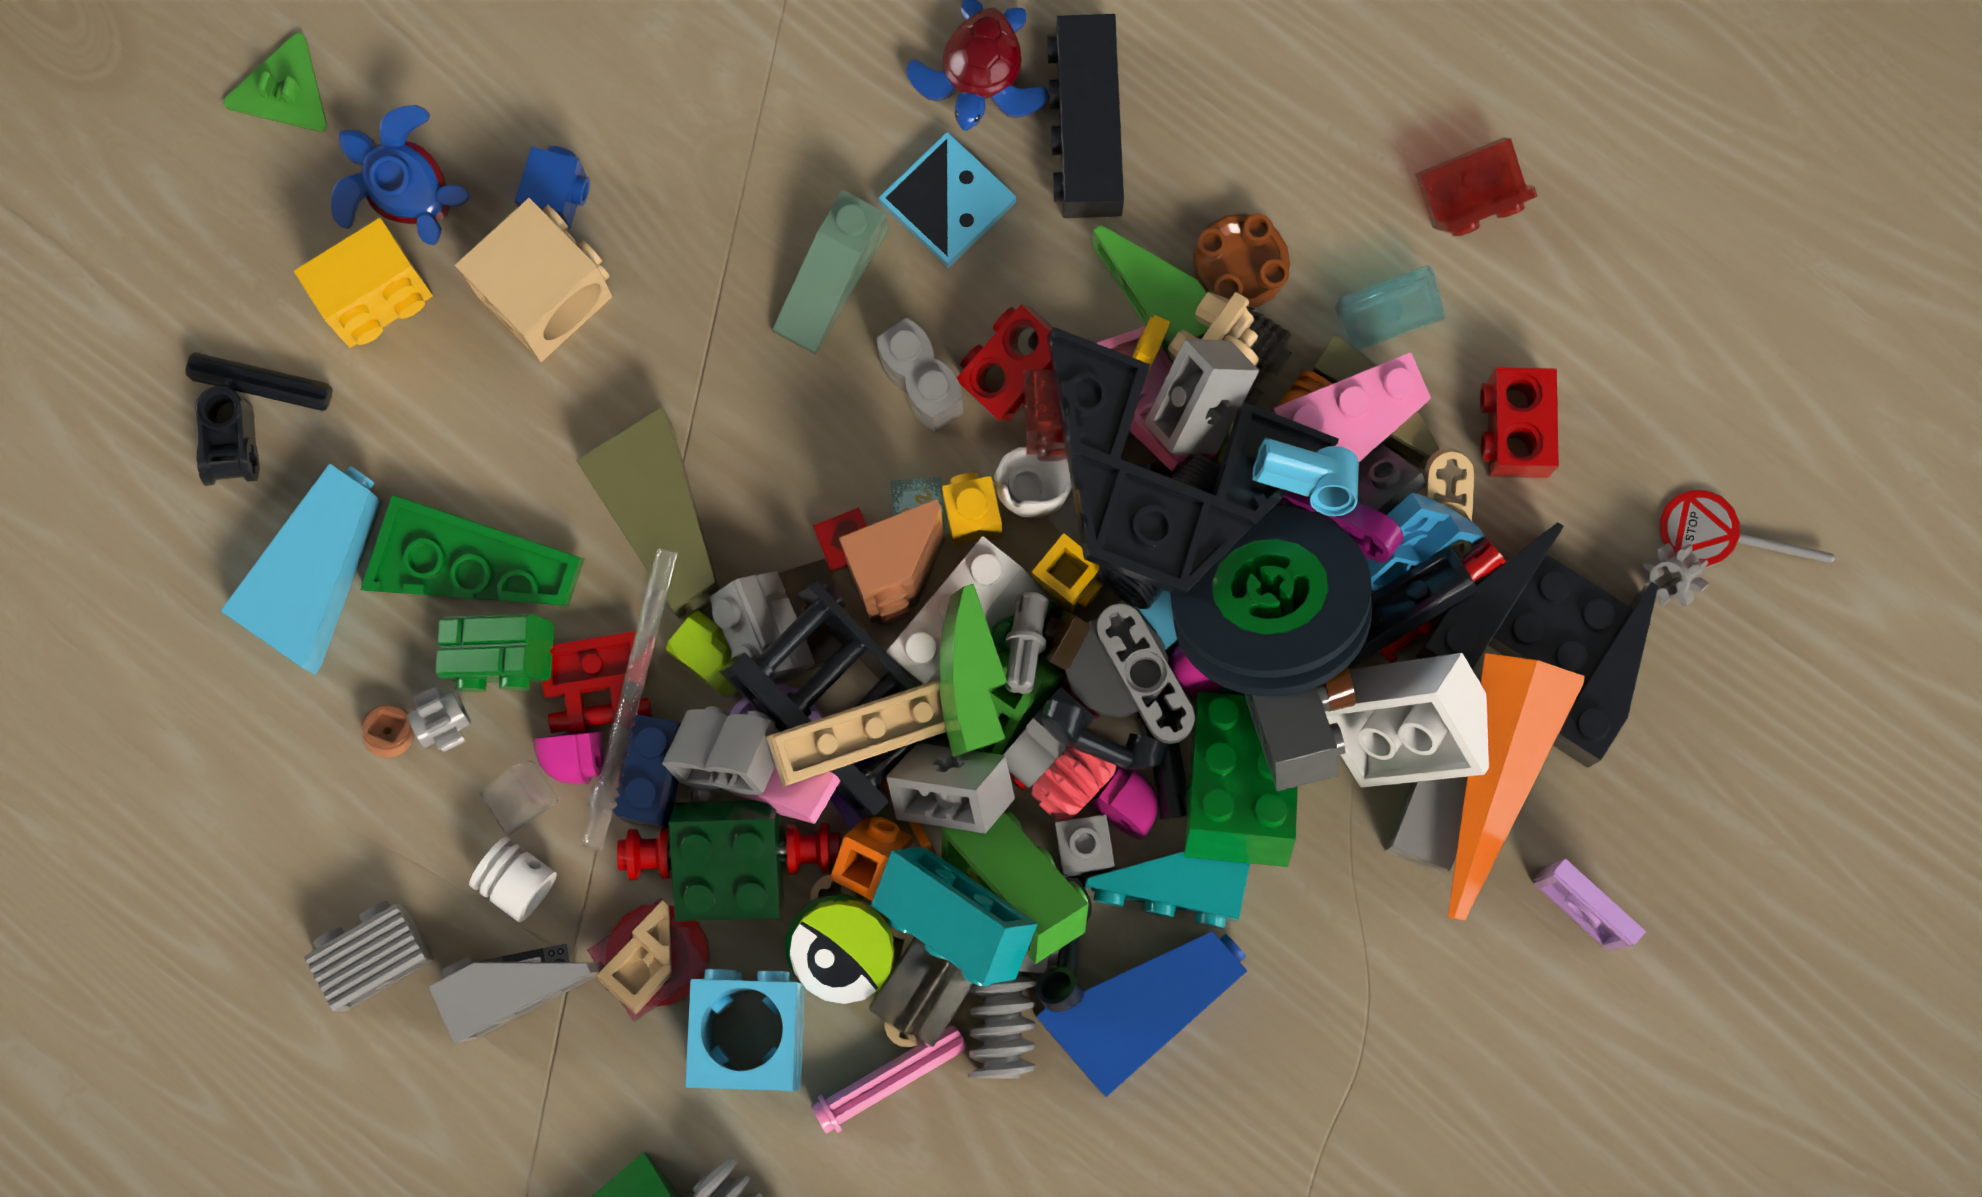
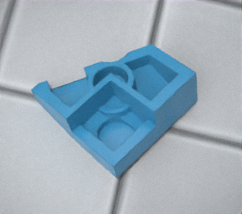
(1426, 531)

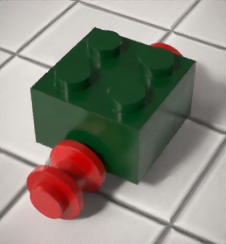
(726, 858)

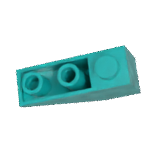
(1181, 883)

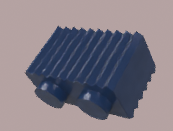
(647, 785)

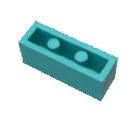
(953, 916)

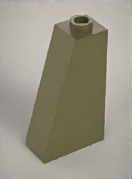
(652, 502)

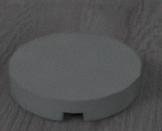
(1096, 680)

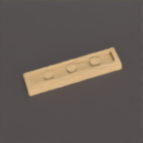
(857, 733)

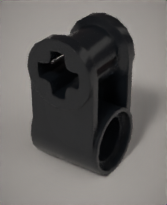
(227, 447)

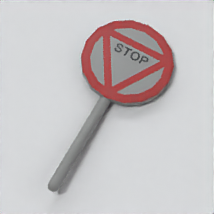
(1714, 529)

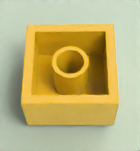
(364, 284)

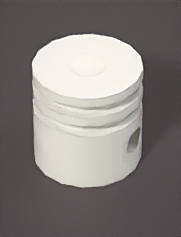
(513, 879)

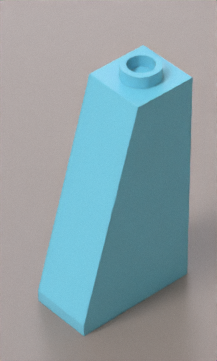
(308, 569)

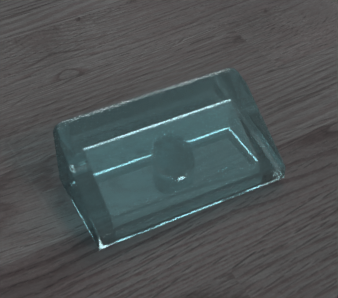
(1390, 308)

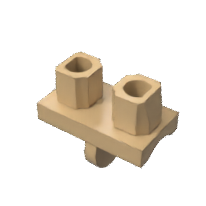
(1226, 321)

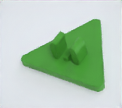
(283, 89)

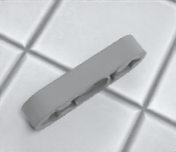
(1138, 633)

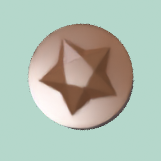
(387, 731)

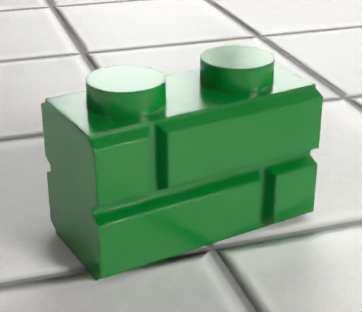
(495, 650)

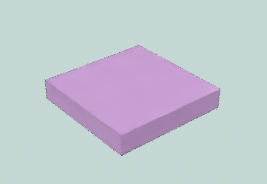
(1588, 906)

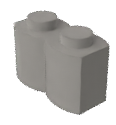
(929, 383)
(722, 751)

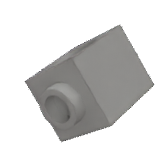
(1084, 846)

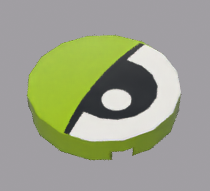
(842, 951)

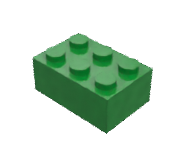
(1231, 794)

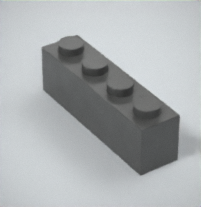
(1297, 735)

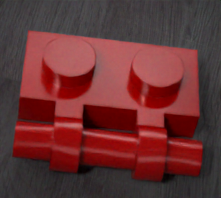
(587, 668)

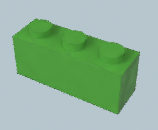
(1023, 877)

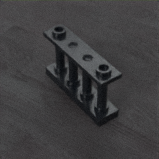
(754, 678)

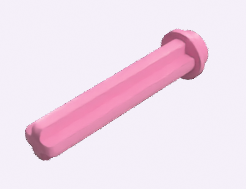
(887, 1080)

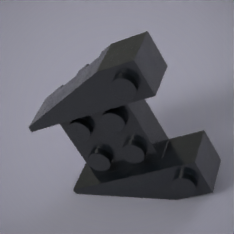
(1560, 618)

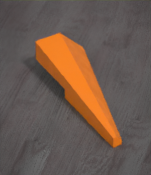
(1523, 720)

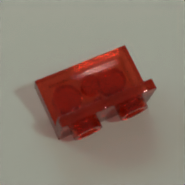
(1474, 188)

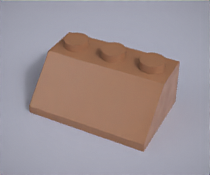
(894, 560)

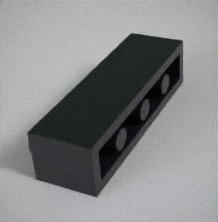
(1087, 115)

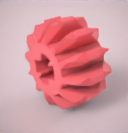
(1071, 783)

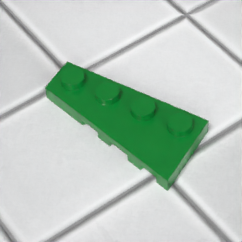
(455, 557)

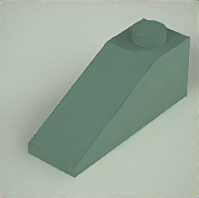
(831, 271)

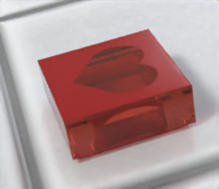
(831, 530)

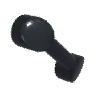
(1065, 725)
(1059, 986)

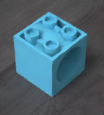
(708, 1064)

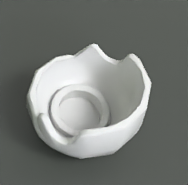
(1030, 485)

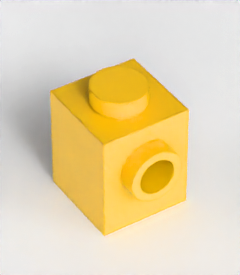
(971, 509)
(1067, 575)

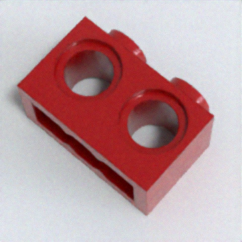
(1004, 351)
(1534, 424)

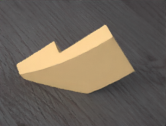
(643, 963)

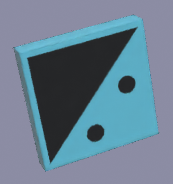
(947, 200)

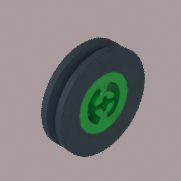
(1246, 639)

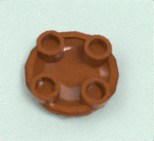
(1242, 257)

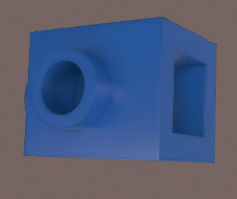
(555, 180)

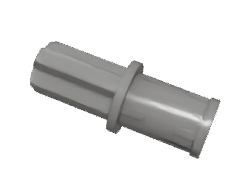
(1026, 641)

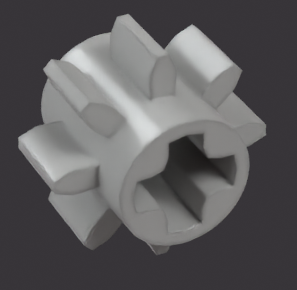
(1681, 561)
(439, 719)

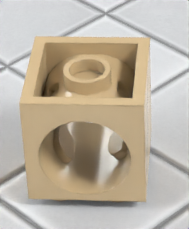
(536, 278)

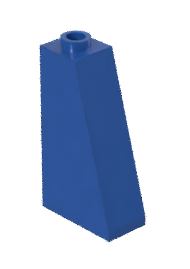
(1143, 1008)

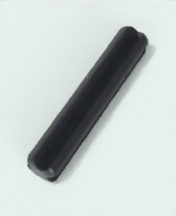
(259, 381)

